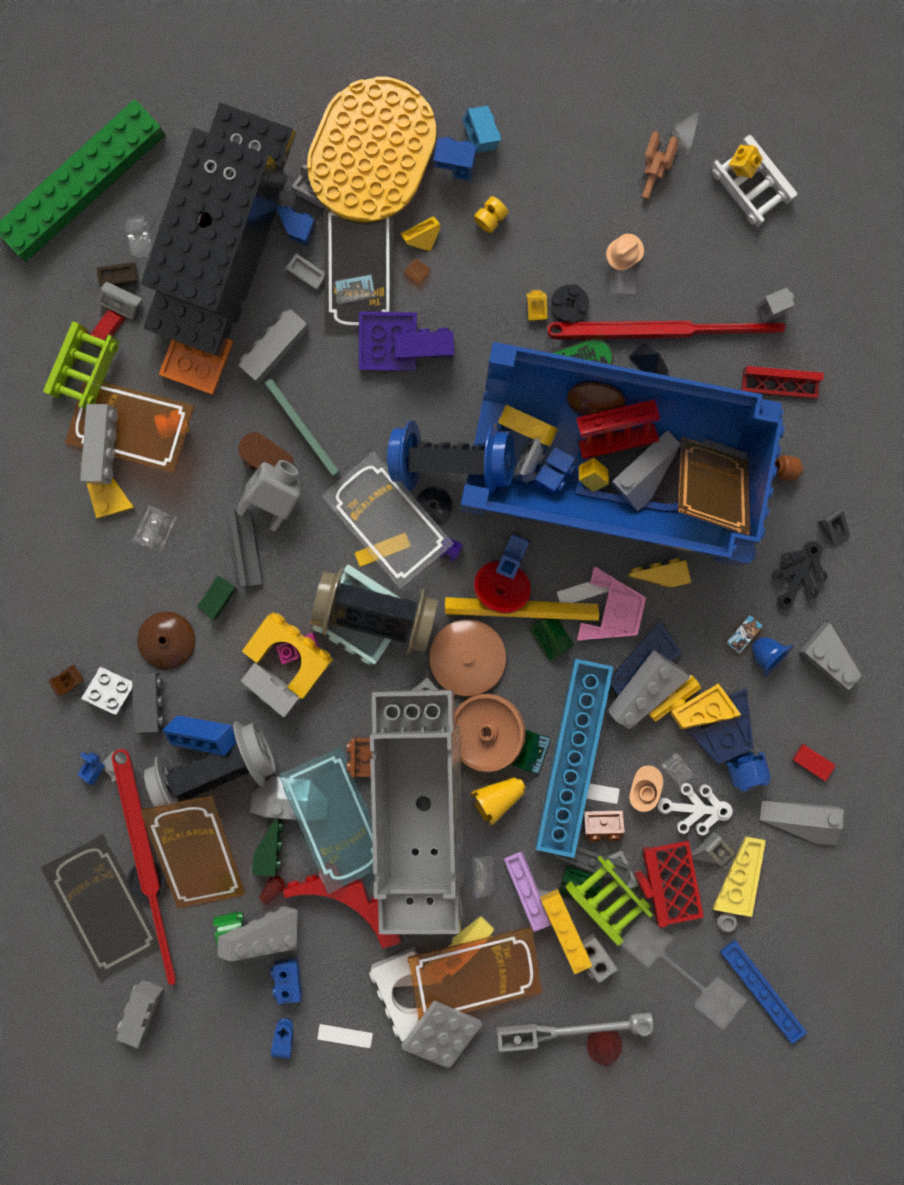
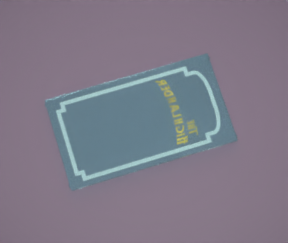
(331, 818)

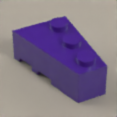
(424, 344)

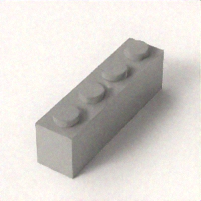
(273, 346)
(99, 444)

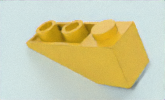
(669, 575)

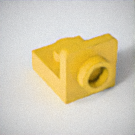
(537, 305)

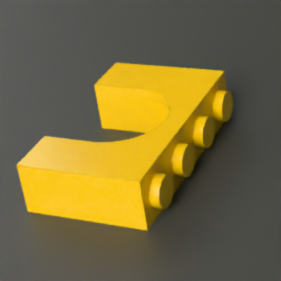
(313, 659)

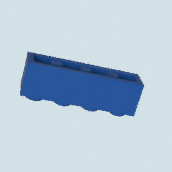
(200, 735)

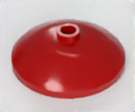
(514, 591)

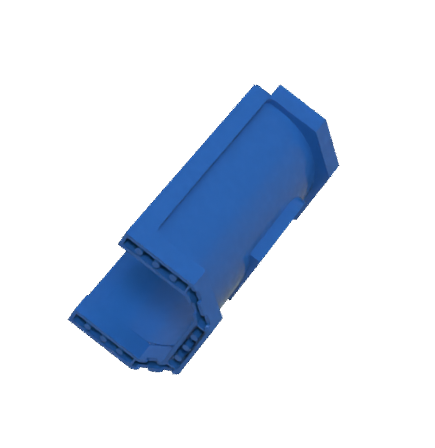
(689, 409)

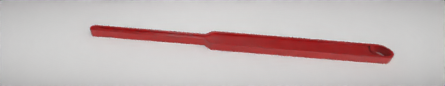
(653, 329)
(142, 851)

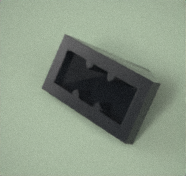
(649, 360)

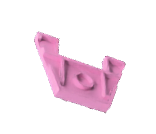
(621, 611)

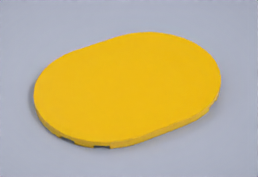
(371, 149)

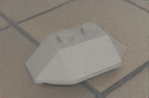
(271, 801)

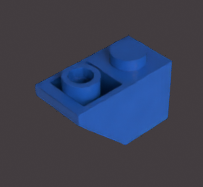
(298, 226)

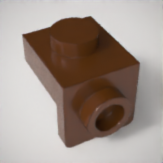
(66, 681)

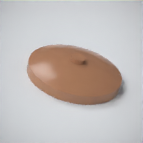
(467, 657)
(489, 732)

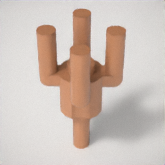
(657, 161)

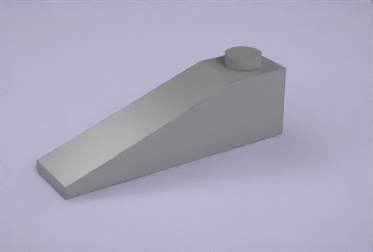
(644, 475)

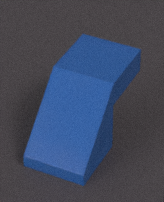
(512, 556)

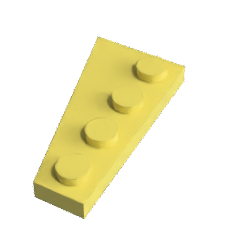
(741, 883)

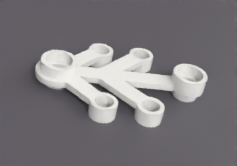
(698, 809)

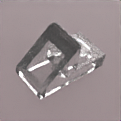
(138, 236)

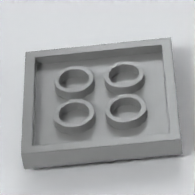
(441, 1034)

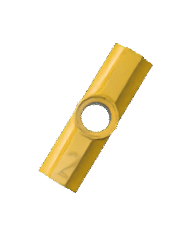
(675, 699)

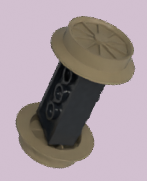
(373, 612)

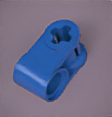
(282, 1041)

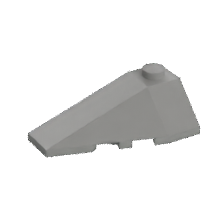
(812, 822)

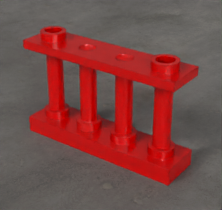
(617, 419)

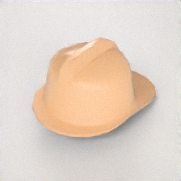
(625, 252)
(646, 788)

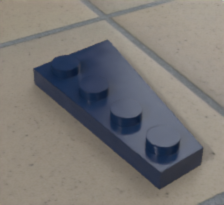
(658, 640)

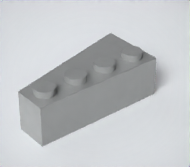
(261, 937)

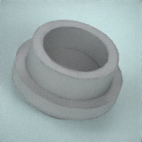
(727, 922)

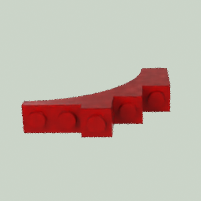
(353, 895)

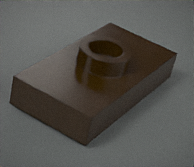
(117, 274)

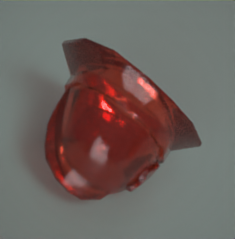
(604, 1047)

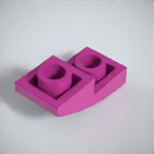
(288, 652)

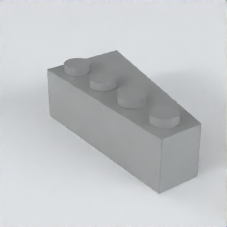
(647, 689)

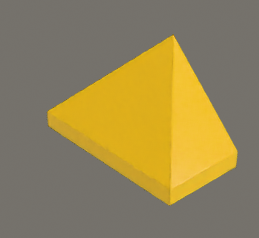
(423, 234)

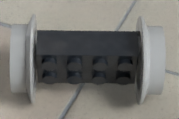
(180, 784)

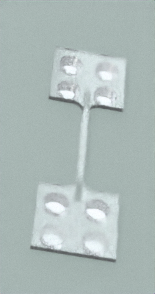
(717, 1000)

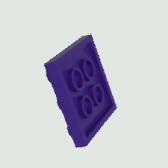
(378, 340)

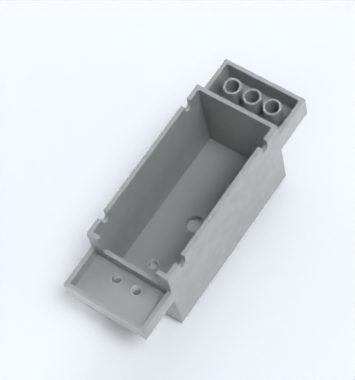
(413, 757)

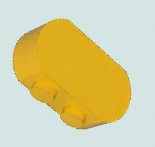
(528, 425)

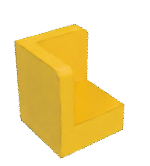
(593, 474)

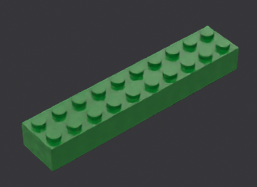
(80, 180)

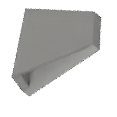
(713, 851)

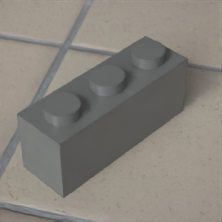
(147, 702)

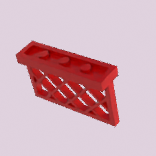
(655, 882)

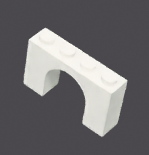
(386, 974)

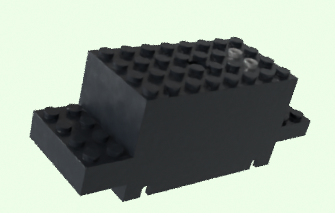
(209, 270)

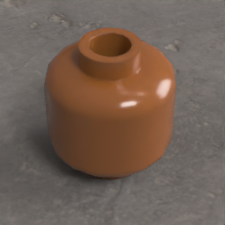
(788, 468)

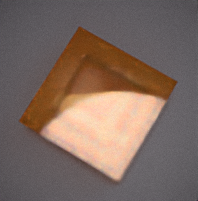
(417, 271)

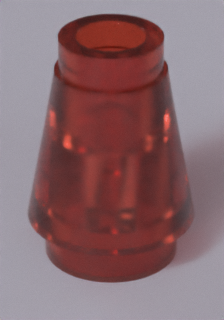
(272, 888)

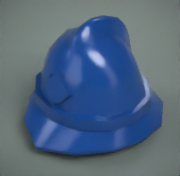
(769, 653)

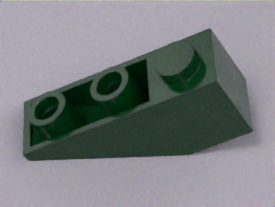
(267, 854)

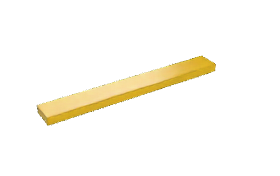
(532, 609)

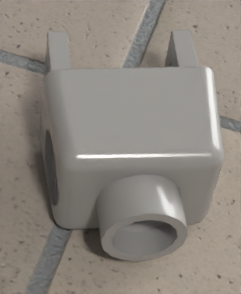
(273, 490)

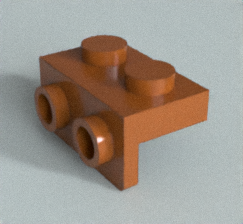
(360, 757)

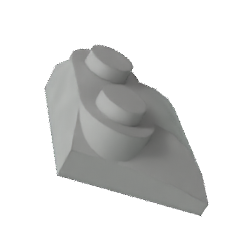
(528, 461)

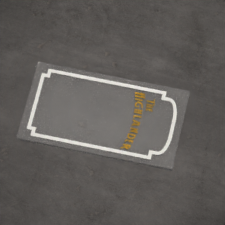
(387, 520)

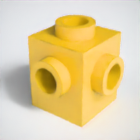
(745, 161)

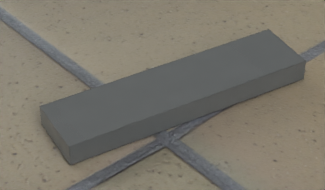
(589, 861)

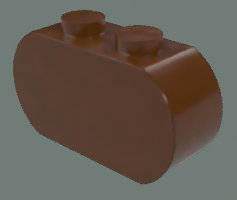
(258, 449)

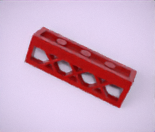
(782, 375)

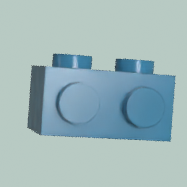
(481, 129)

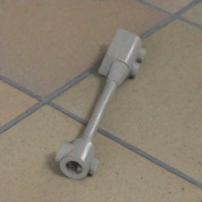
(528, 1036)

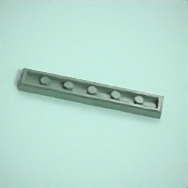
(302, 427)

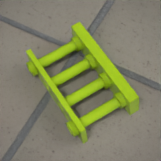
(68, 353)
(591, 904)

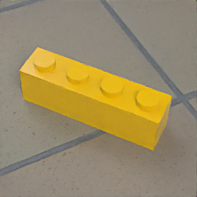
(566, 931)

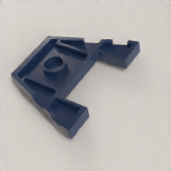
(729, 736)

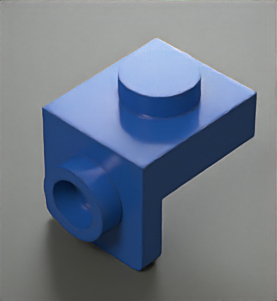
(91, 769)

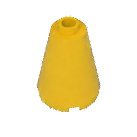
(498, 798)

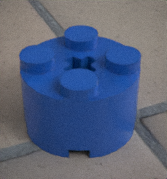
(749, 771)

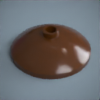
(594, 398)
(178, 635)

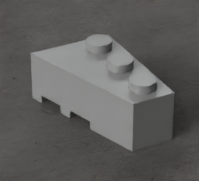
(270, 689)

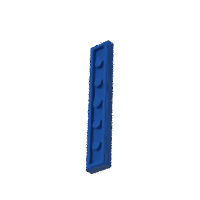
(763, 992)

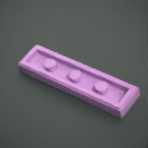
(527, 891)

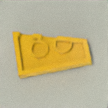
(108, 499)
(705, 709)

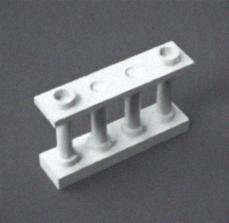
(772, 176)

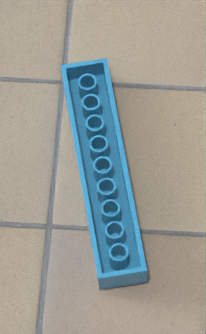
(573, 758)

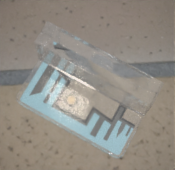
(354, 289)

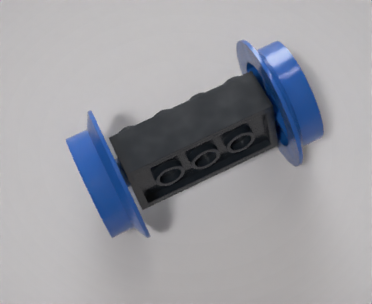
(410, 456)

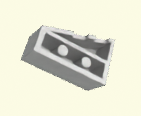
(831, 657)
(138, 1013)

